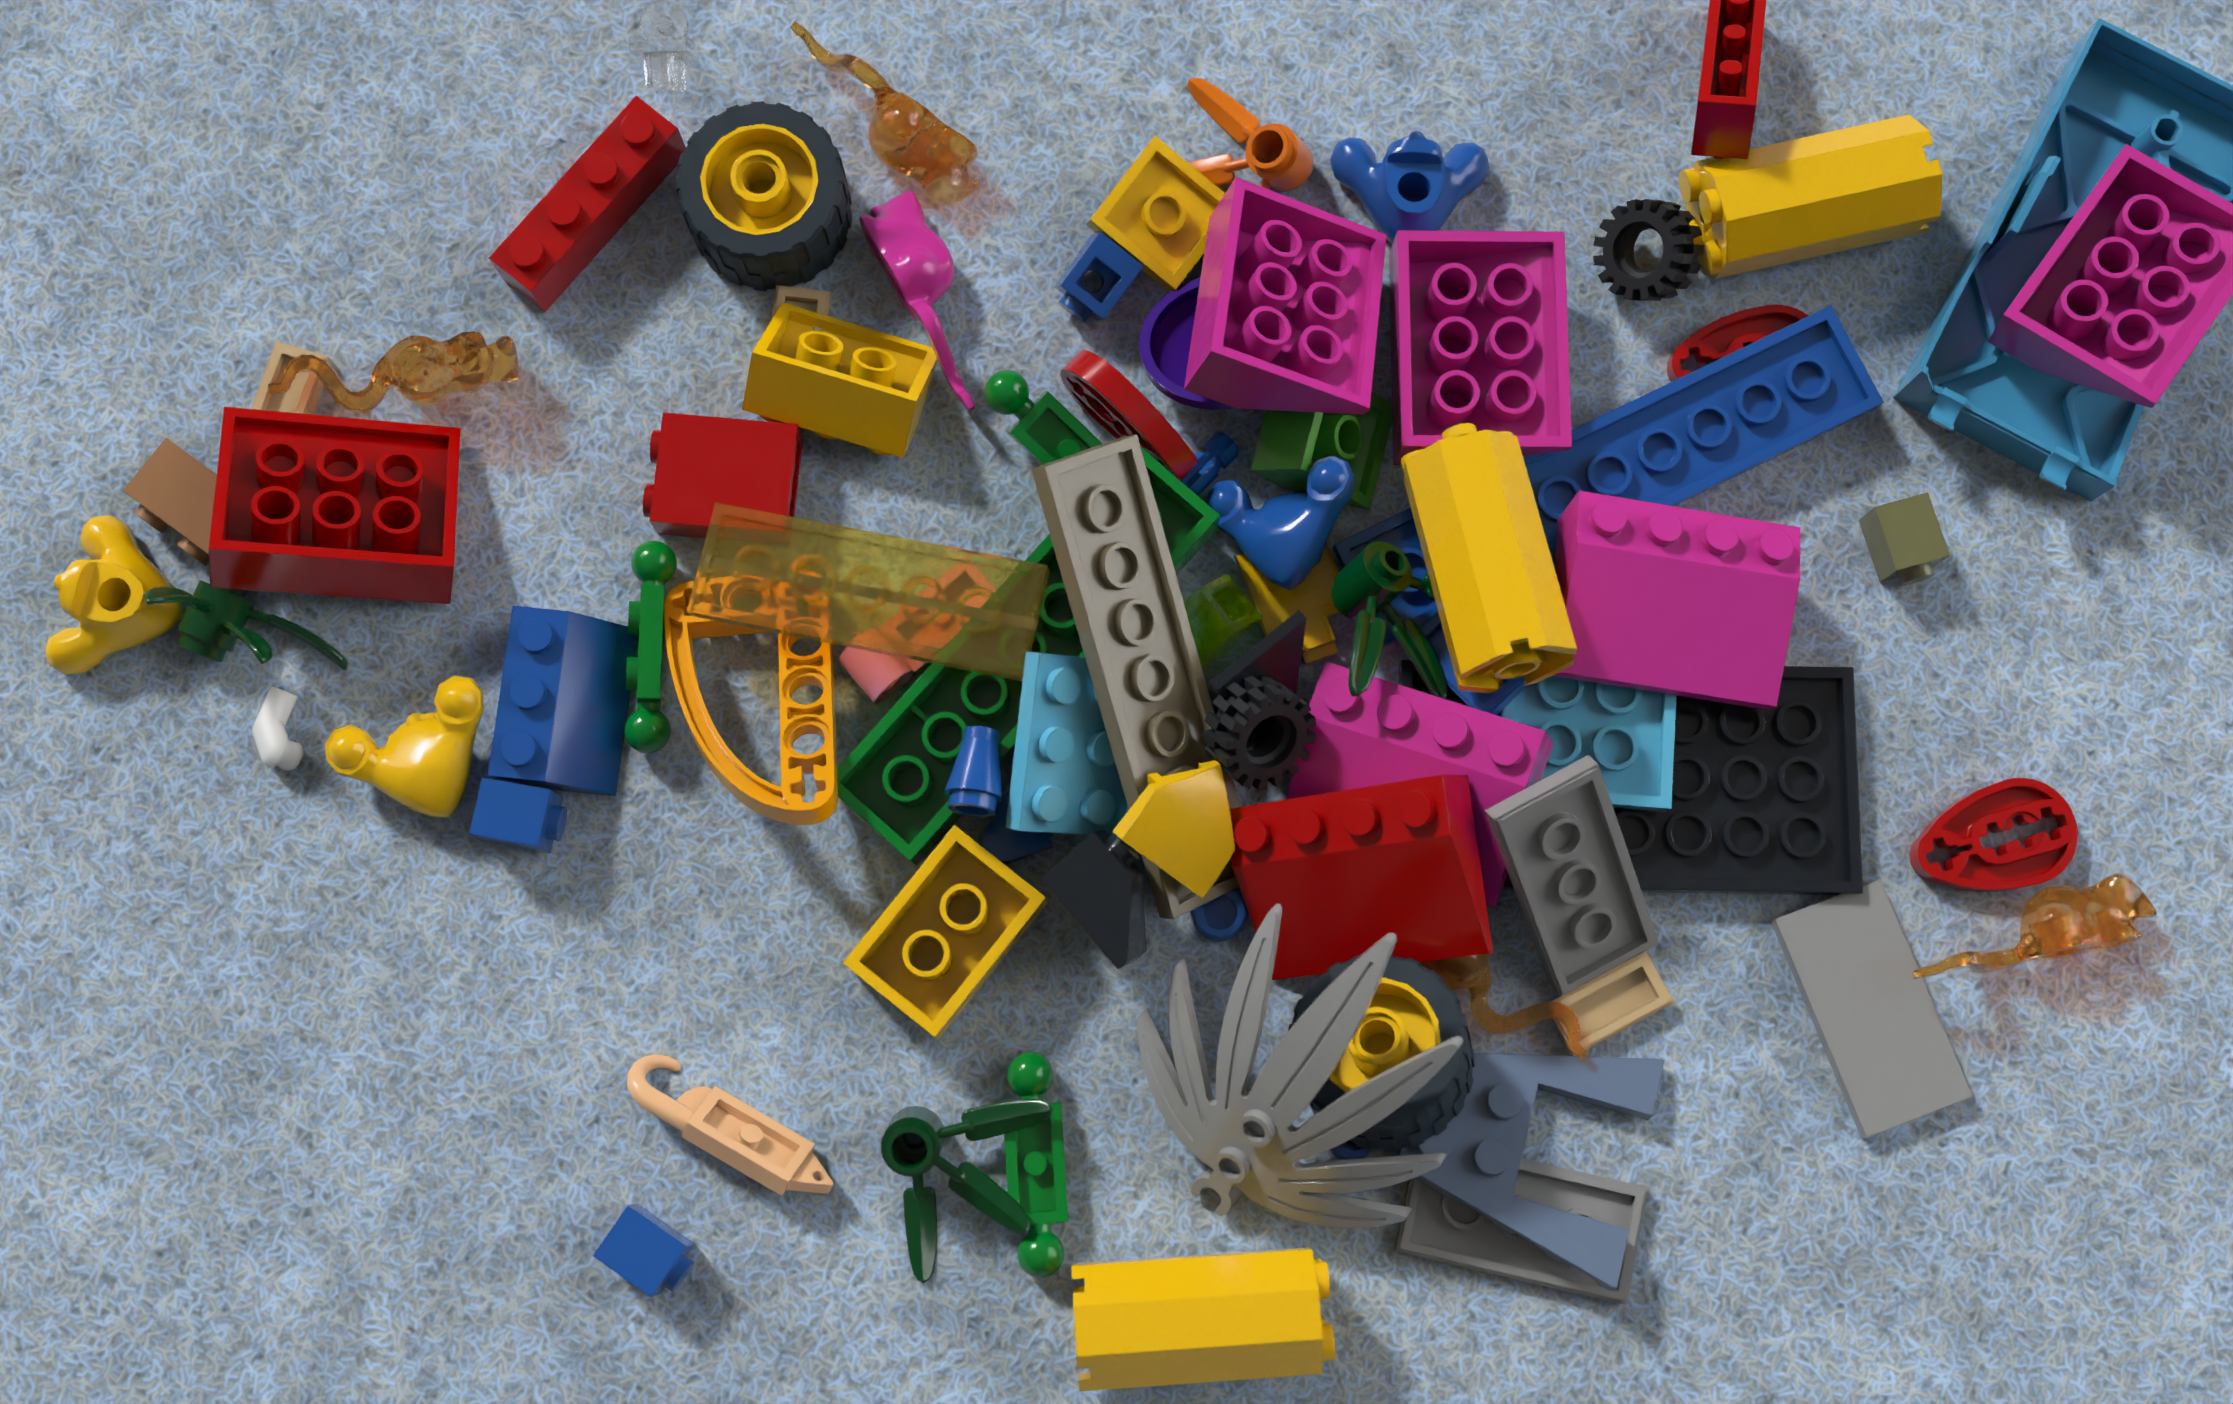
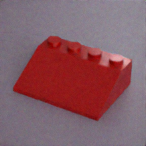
(334, 506)
(1365, 868)

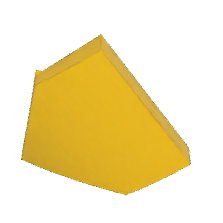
(1183, 825)

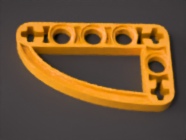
(775, 802)

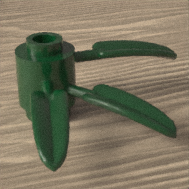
(1363, 591)
(218, 618)
(965, 1181)

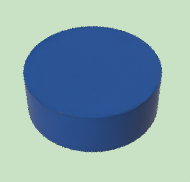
(1221, 917)

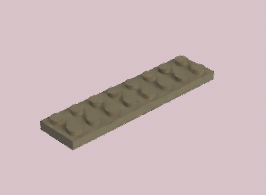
(1132, 629)

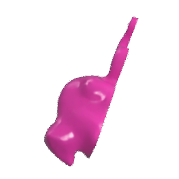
(918, 270)

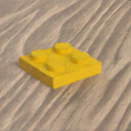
(1159, 213)

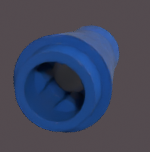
(976, 774)

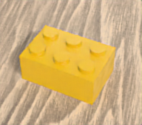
(946, 932)

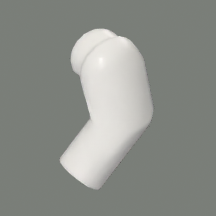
(271, 734)

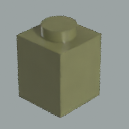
(1904, 539)

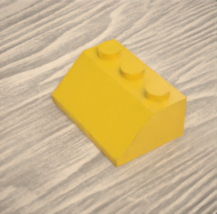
(839, 380)

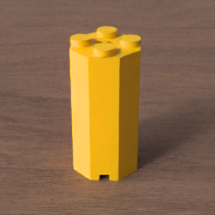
(1813, 196)
(1488, 559)
(1201, 1319)

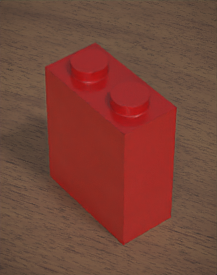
(723, 463)

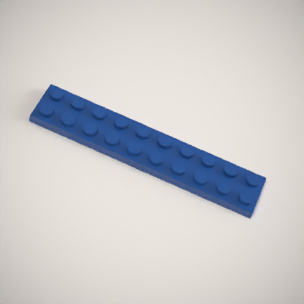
(1679, 436)

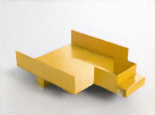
(1309, 597)

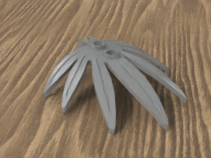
(1251, 1134)

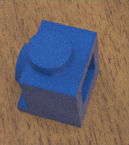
(1113, 267)

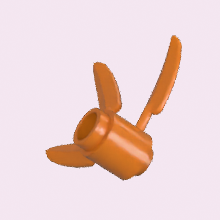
(1270, 152)

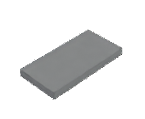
(1573, 875)
(1871, 1010)
(1466, 1238)

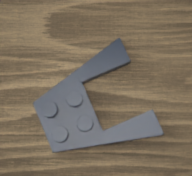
(1489, 1141)

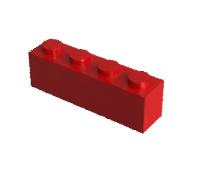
(1729, 78)
(589, 204)

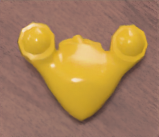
(108, 599)
(424, 758)

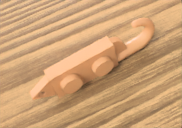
(732, 1131)

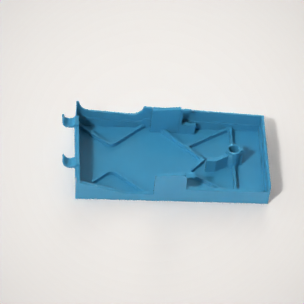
(2106, 97)

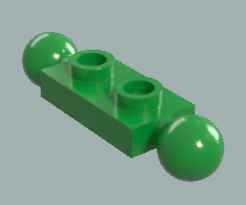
(1044, 426)
(648, 728)
(1037, 1168)

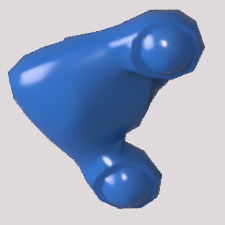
(1412, 184)
(1289, 529)

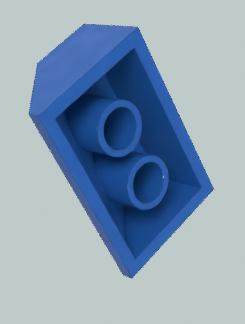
(562, 702)

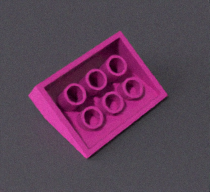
(2126, 283)
(1285, 306)
(1479, 337)
(1677, 598)
(1409, 735)

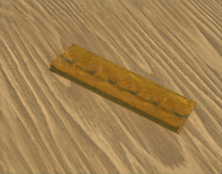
(869, 591)

